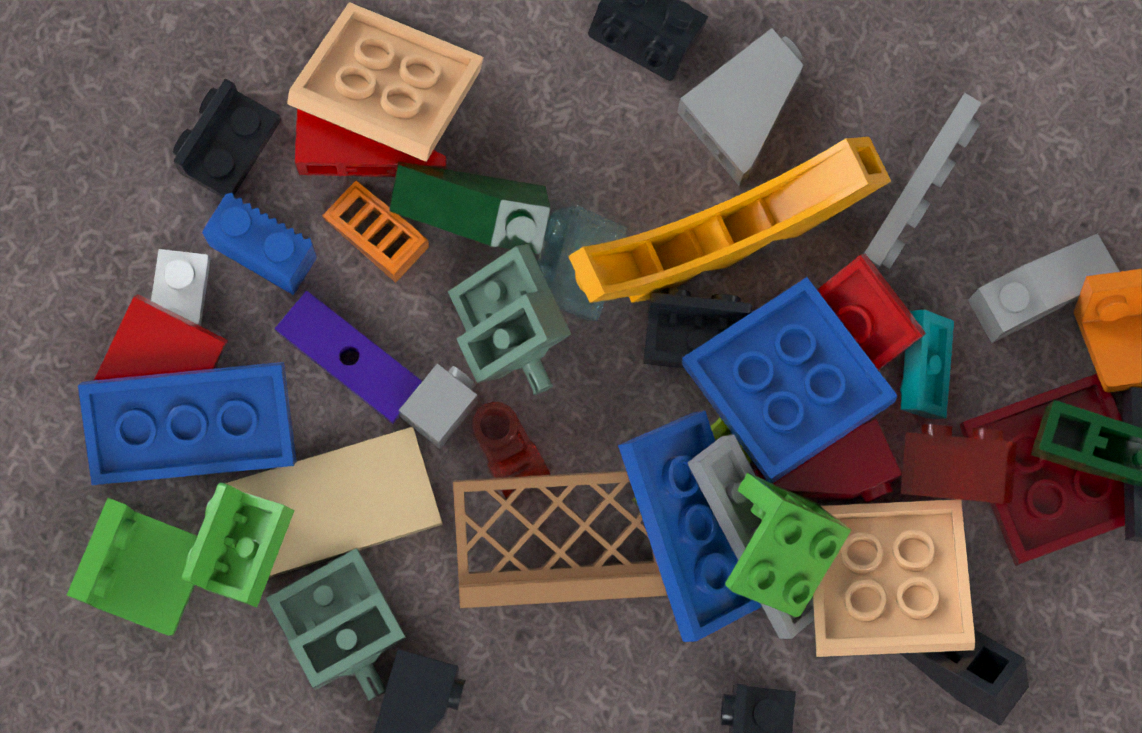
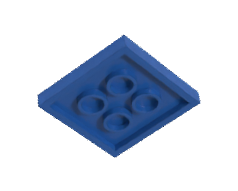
(789, 380)

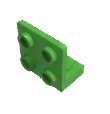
(788, 548)
(135, 569)

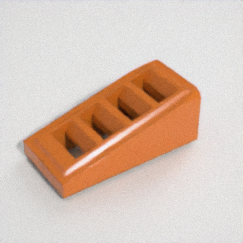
(407, 253)

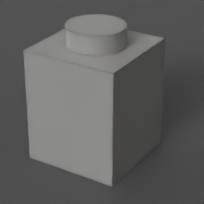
(440, 404)

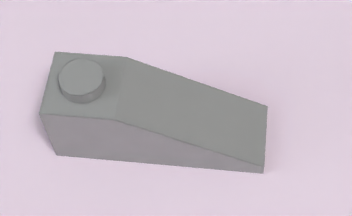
(1039, 287)

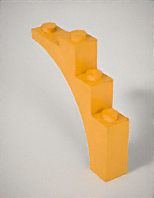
(733, 228)

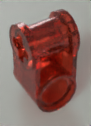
(512, 451)

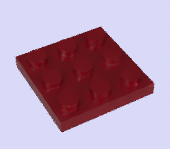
(1051, 501)

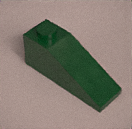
(473, 205)
(1090, 443)

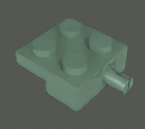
(509, 319)
(338, 623)

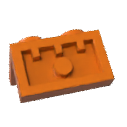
(1112, 327)

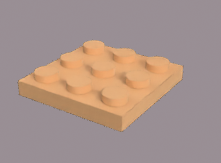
(385, 81)
(896, 582)

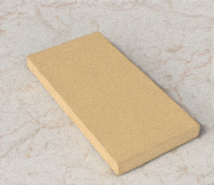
(349, 499)

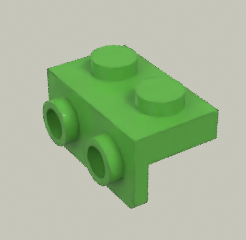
(237, 545)

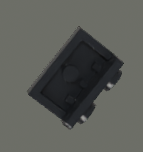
(648, 31)
(684, 323)

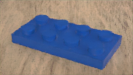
(187, 423)
(682, 526)

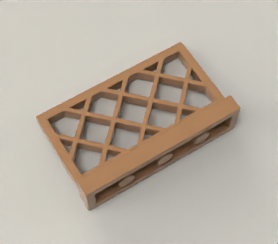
(550, 583)

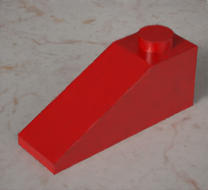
(337, 151)

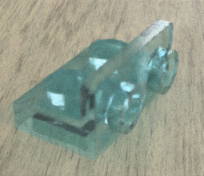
(565, 233)

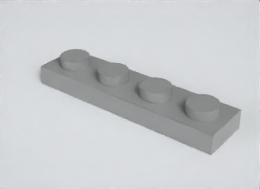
(933, 169)
(719, 474)

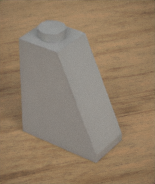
(742, 102)

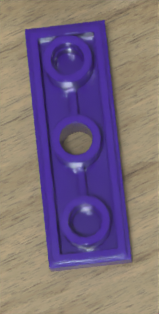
(324, 340)

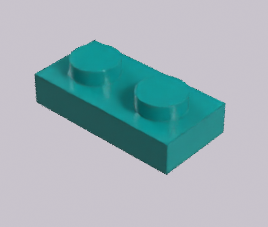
(928, 367)

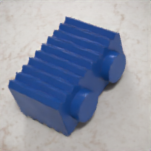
(260, 243)

